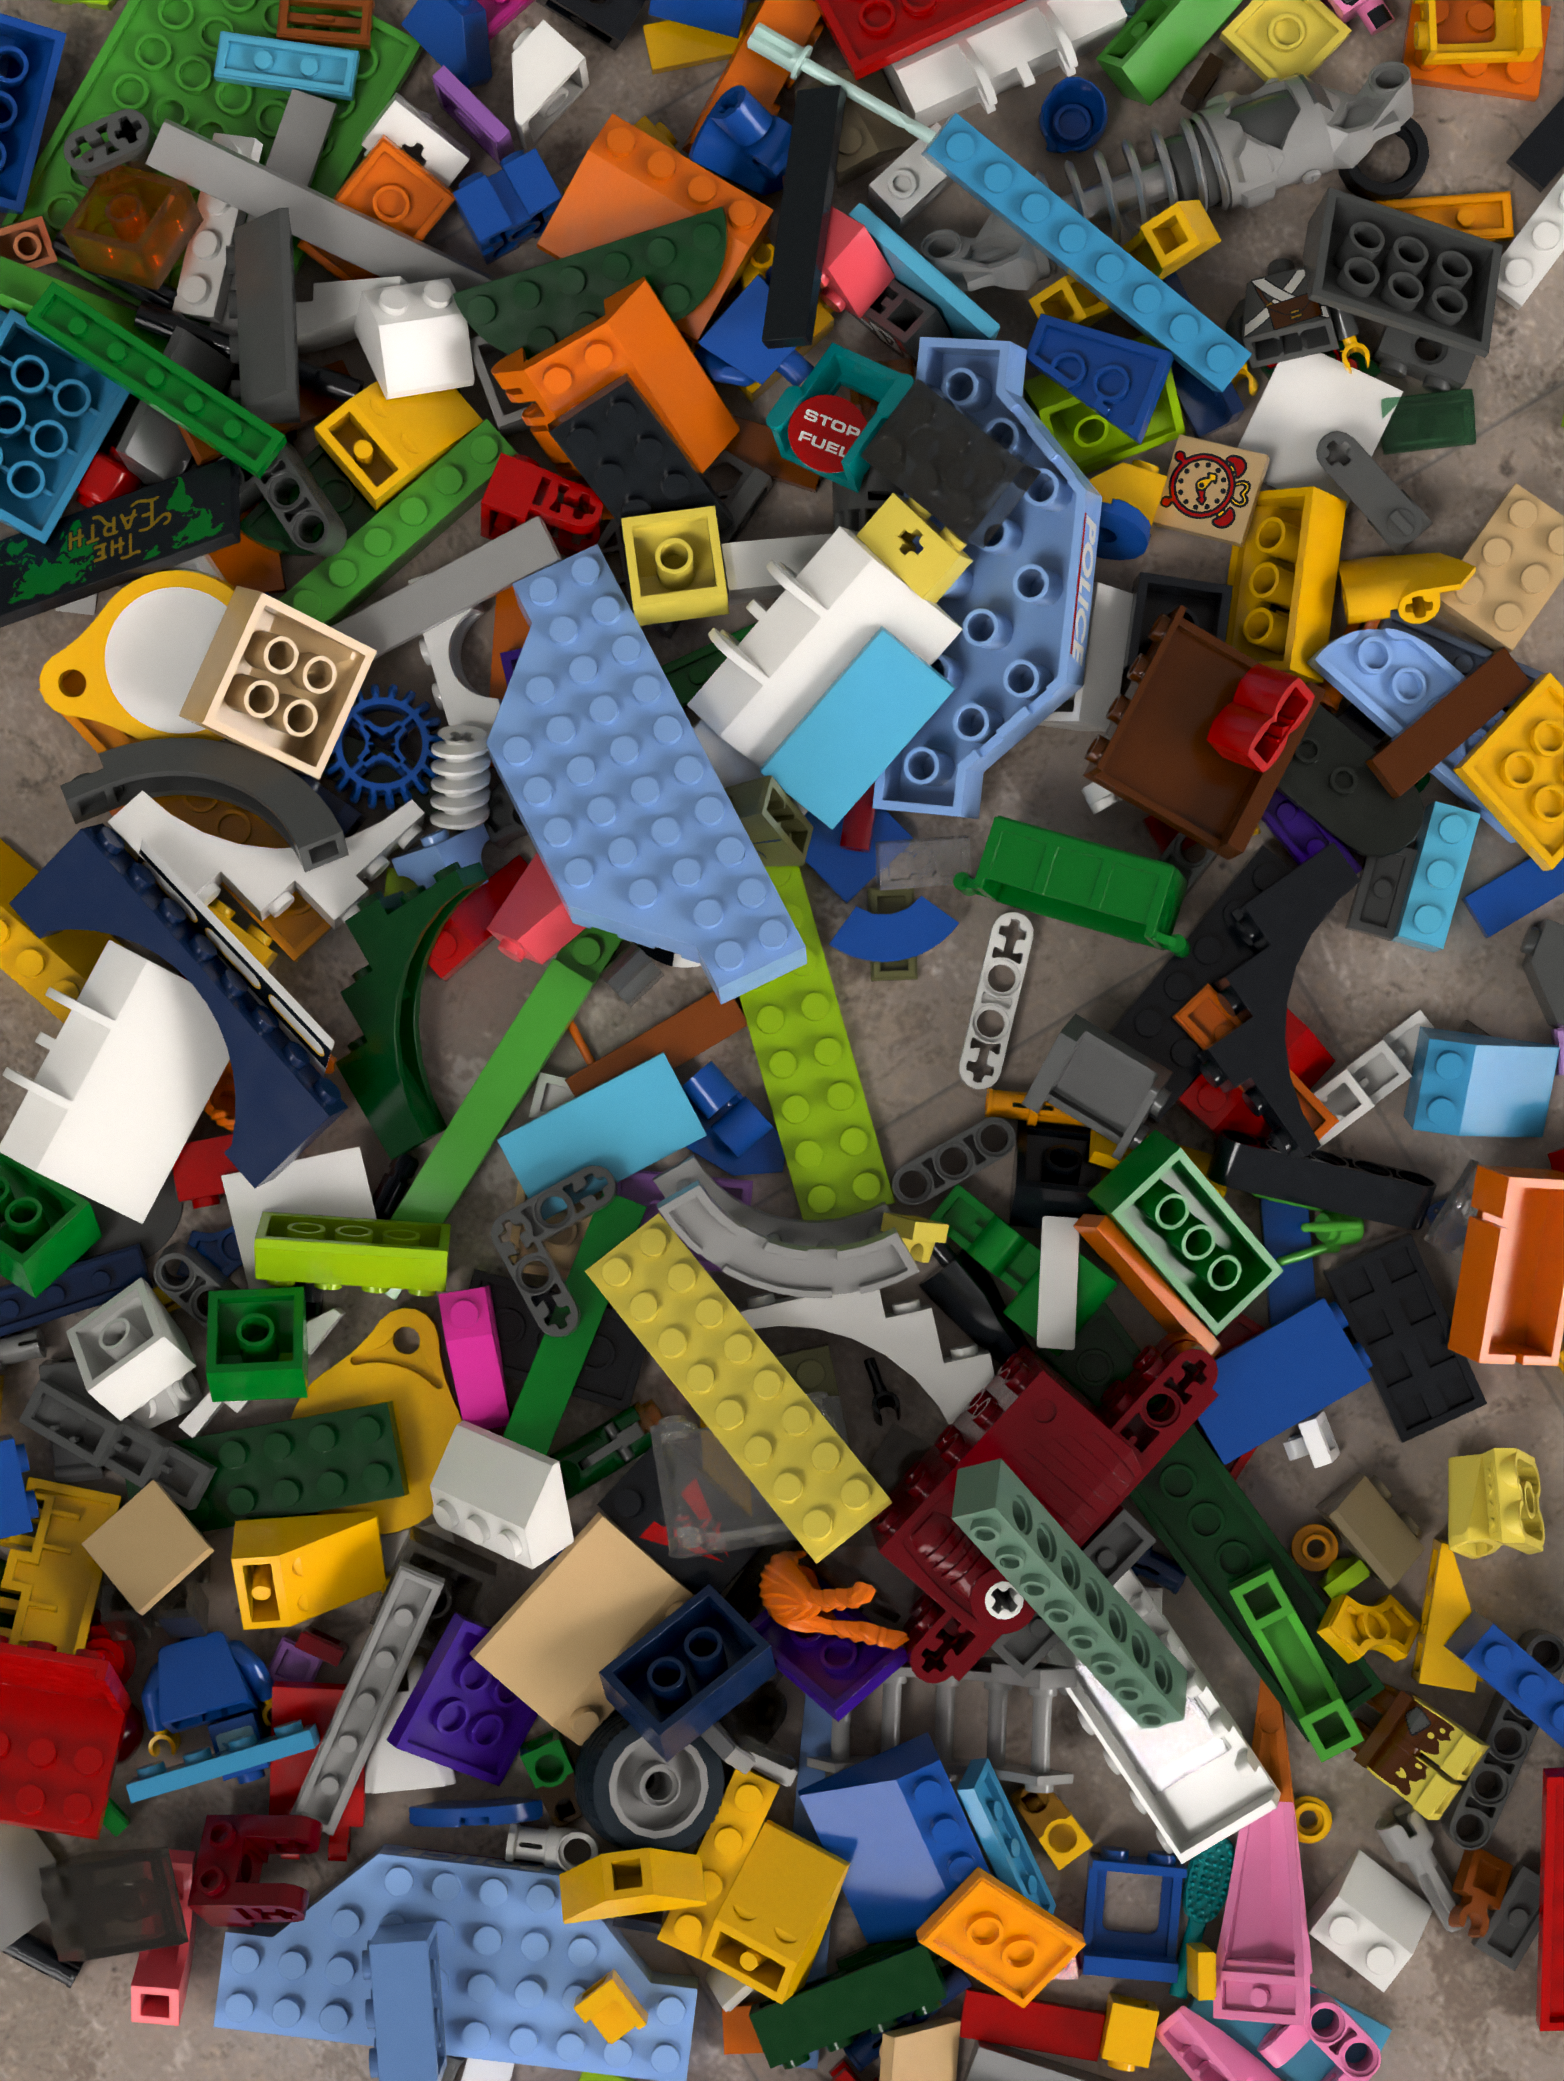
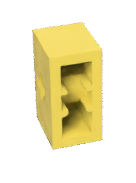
(891, 536)

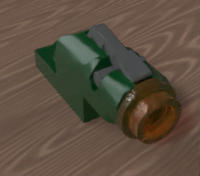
(607, 1447)

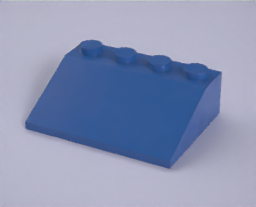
(899, 1832)

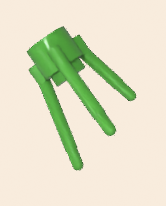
(1330, 1228)

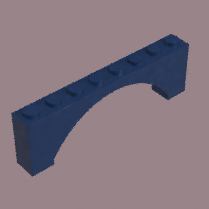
(277, 1090)

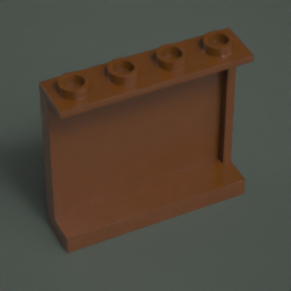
(1159, 744)

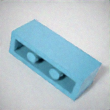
(1436, 876)

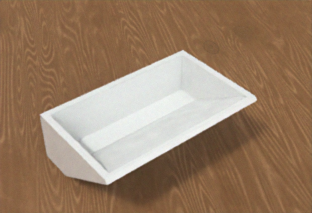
(1001, 55)
(809, 642)
(119, 1083)

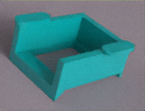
(837, 369)

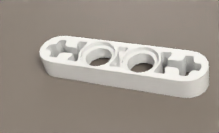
(1000, 1002)

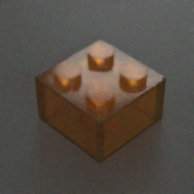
(132, 226)

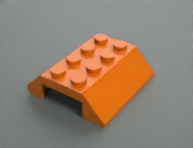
(631, 339)

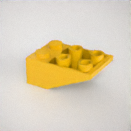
(393, 440)
(304, 1566)
(776, 1913)

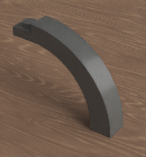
(214, 772)

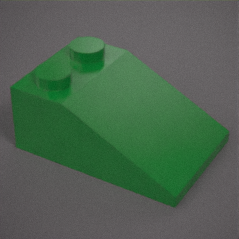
(40, 1227)

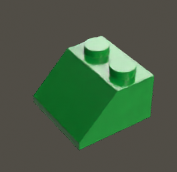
(257, 1344)

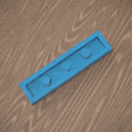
(203, 1765)
(1001, 1834)

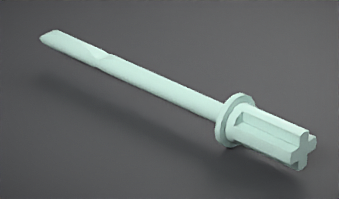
(796, 59)

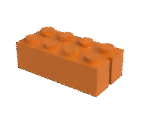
(1512, 1269)

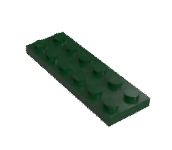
(298, 1466)

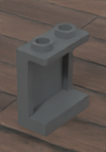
(1101, 1084)

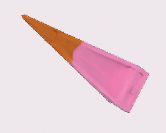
(1264, 1928)

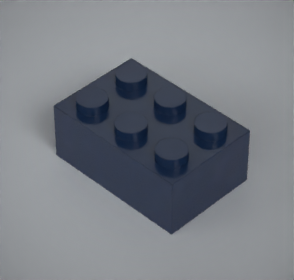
(688, 1672)

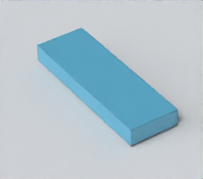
(286, 65)

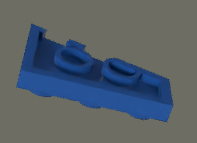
(1102, 370)

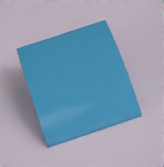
(49, 425)

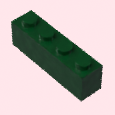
(849, 2002)

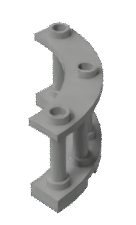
(778, 1251)
(998, 1679)

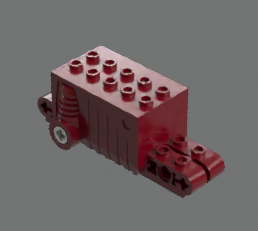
(1068, 1457)

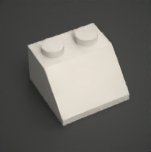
(545, 80)
(415, 338)
(130, 1350)
(1369, 1920)

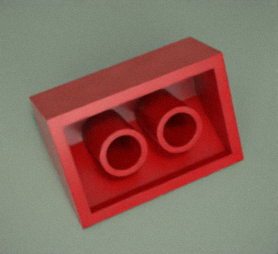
(1227, 1110)

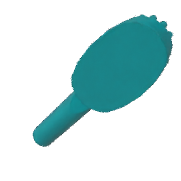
(1202, 1900)

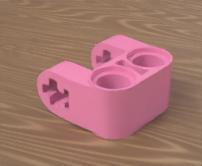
(1286, 2040)

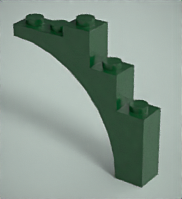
(387, 1061)

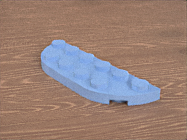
(1392, 683)

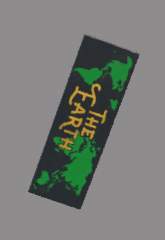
(121, 541)

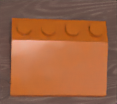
(641, 184)

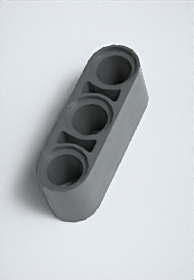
(975, 1154)
(187, 1290)

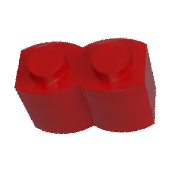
(1260, 717)

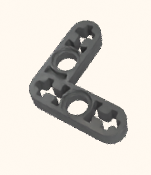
(538, 1232)

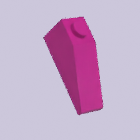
(475, 1356)

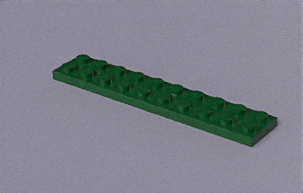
(1208, 1518)

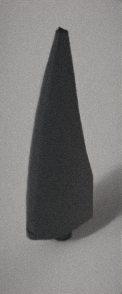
(972, 1302)

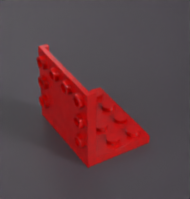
(58, 1737)

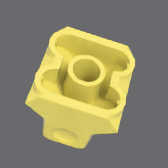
(1494, 1503)

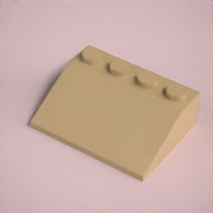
(576, 1622)

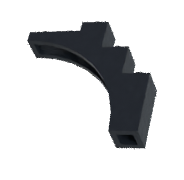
(1258, 991)

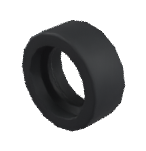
(1372, 190)

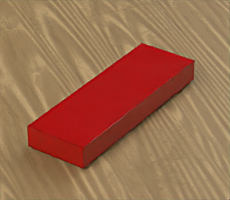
(1037, 2027)

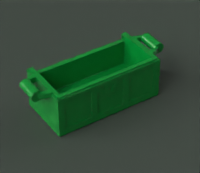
(1080, 884)

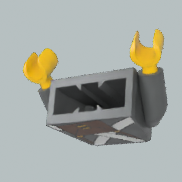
(1283, 325)

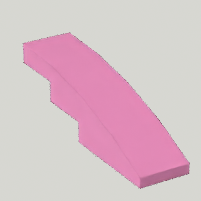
(1208, 2051)

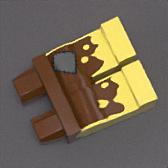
(1401, 1738)

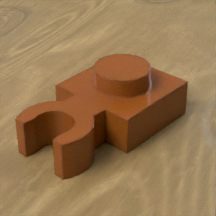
(1482, 1885)

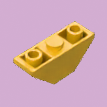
(631, 1884)

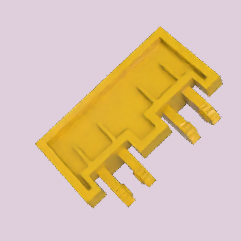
(53, 1569)

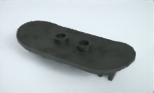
(1344, 795)

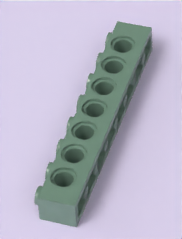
(1069, 1593)

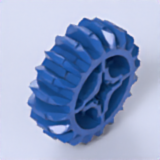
(398, 731)

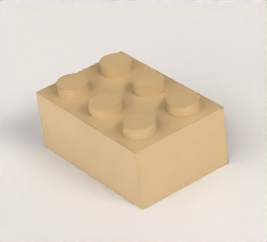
(1517, 571)

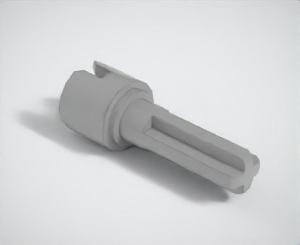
(1411, 1844)

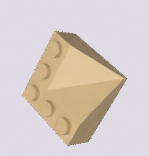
(278, 682)

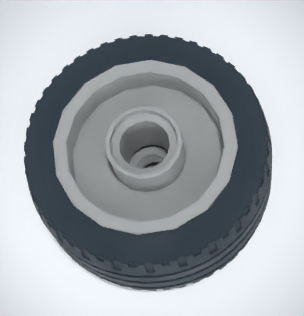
(666, 1812)

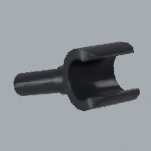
(882, 1397)

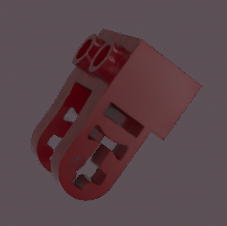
(231, 1862)

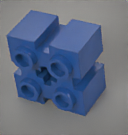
(507, 205)

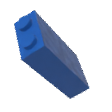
(1282, 1378)

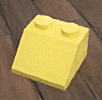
(675, 565)

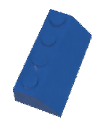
(27, 78)

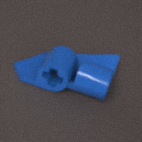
(743, 142)
(736, 1131)

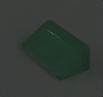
(1429, 421)

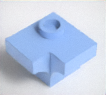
(439, 851)

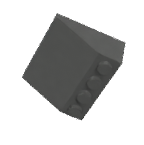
(1402, 271)

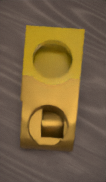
(1052, 1825)

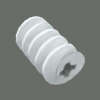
(463, 778)

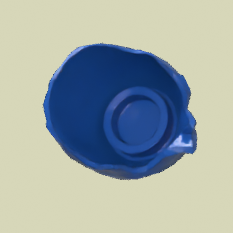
(1073, 116)

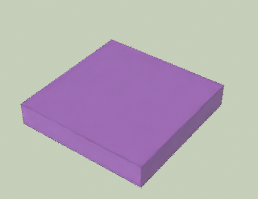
(472, 115)

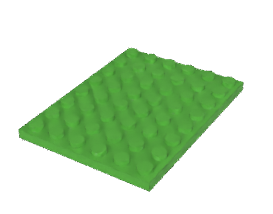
(164, 67)

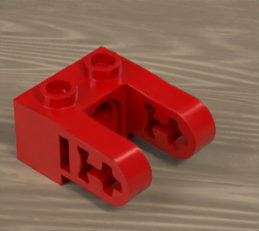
(524, 491)

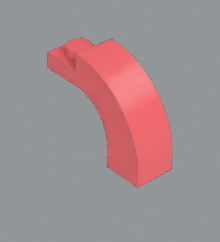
(164, 1973)

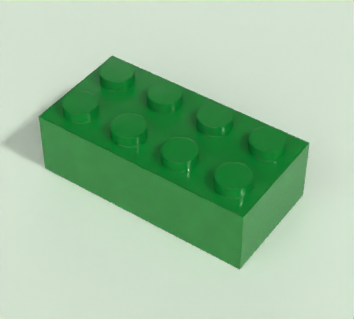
(1186, 1231)

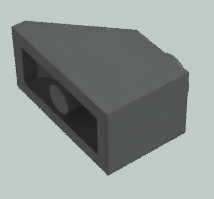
(1545, 968)

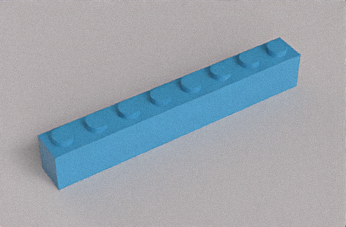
(1085, 253)

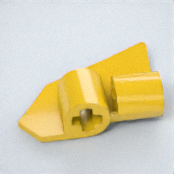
(1399, 582)

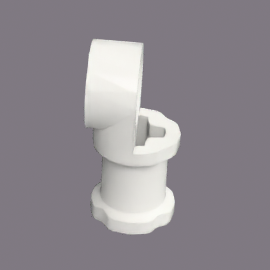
(552, 1841)

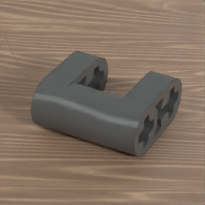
(129, 144)

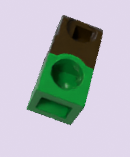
(552, 1775)

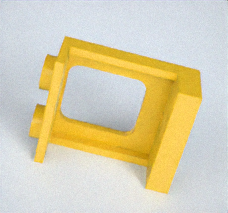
(1516, 36)

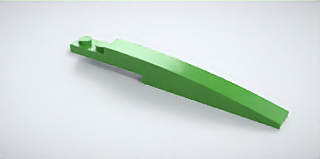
(506, 1079)

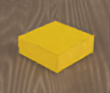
(1201, 1971)

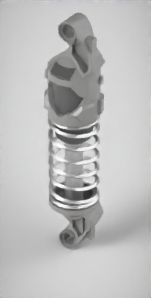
(1223, 156)

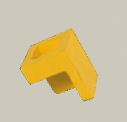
(611, 2007)

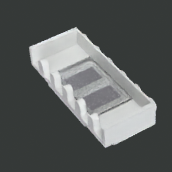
(1189, 1774)

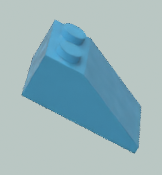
(1479, 1085)

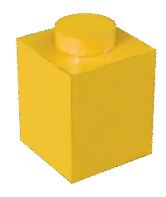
(1128, 2032)

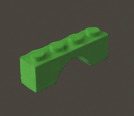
(1295, 1662)

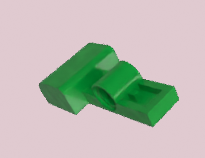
(1016, 1261)

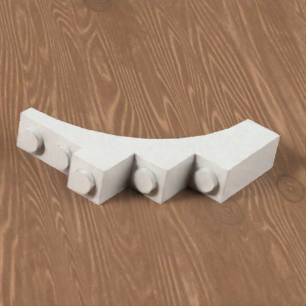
(264, 875)
(904, 1336)

